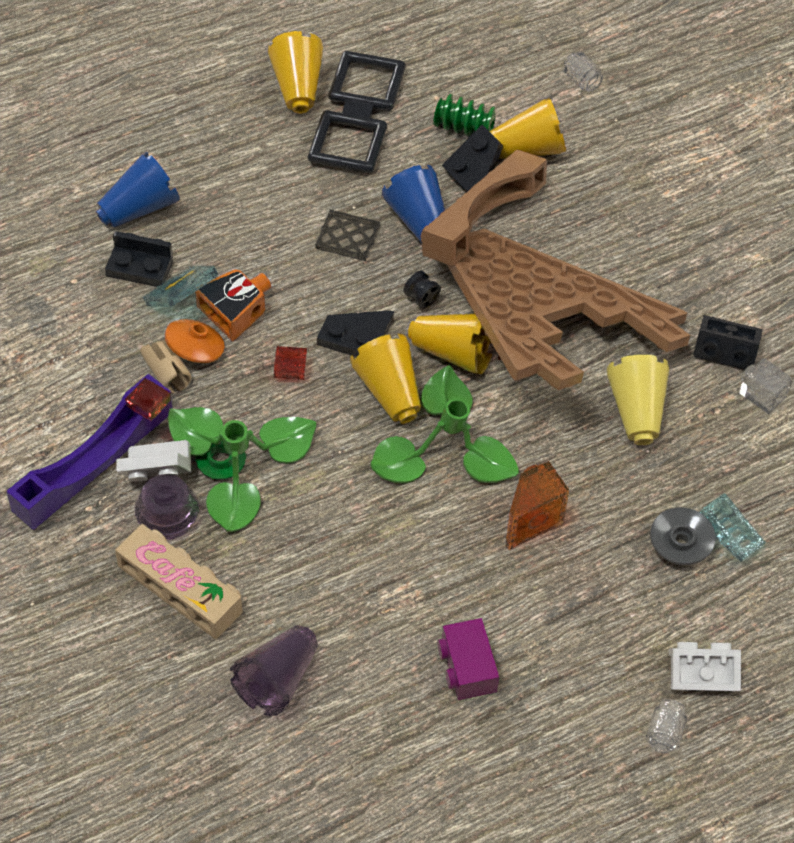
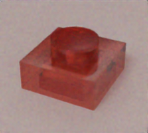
(290, 363)
(148, 399)

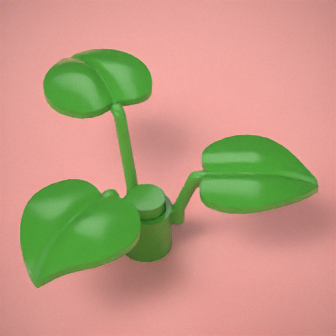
(445, 396)
(238, 504)

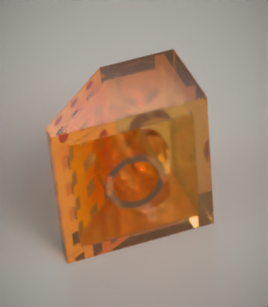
(537, 504)

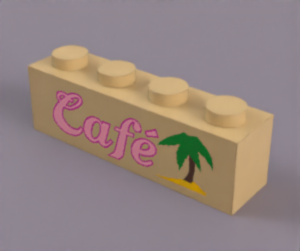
(179, 580)

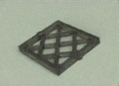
(324, 246)

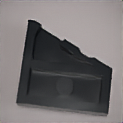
(474, 158)
(352, 330)

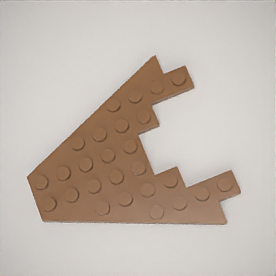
(524, 290)

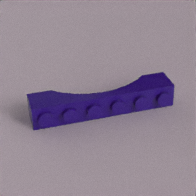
(49, 488)

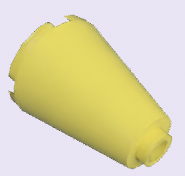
(640, 394)

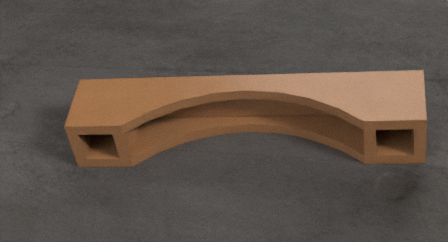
(514, 179)

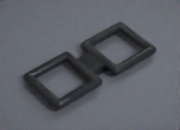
(357, 112)

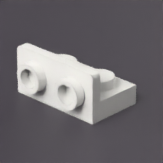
(705, 668)

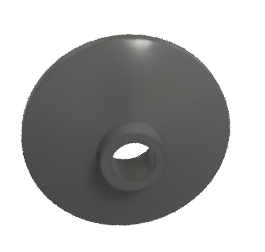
(684, 525)

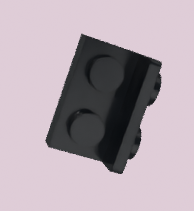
(139, 259)
(727, 342)

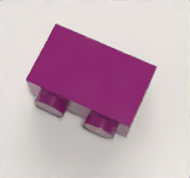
(469, 659)

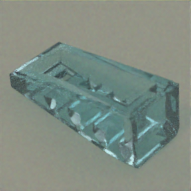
(736, 518)

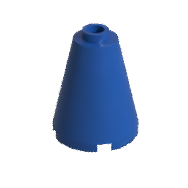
(137, 193)
(415, 197)

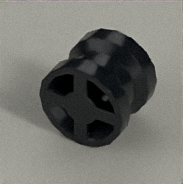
(422, 289)

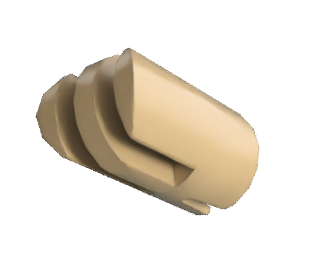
(166, 365)

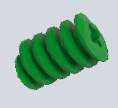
(461, 116)

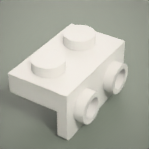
(156, 460)

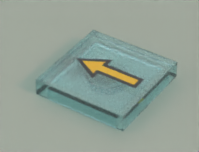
(180, 286)

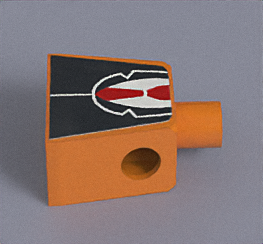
(233, 301)

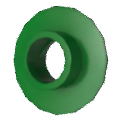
(218, 469)

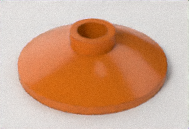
(194, 341)

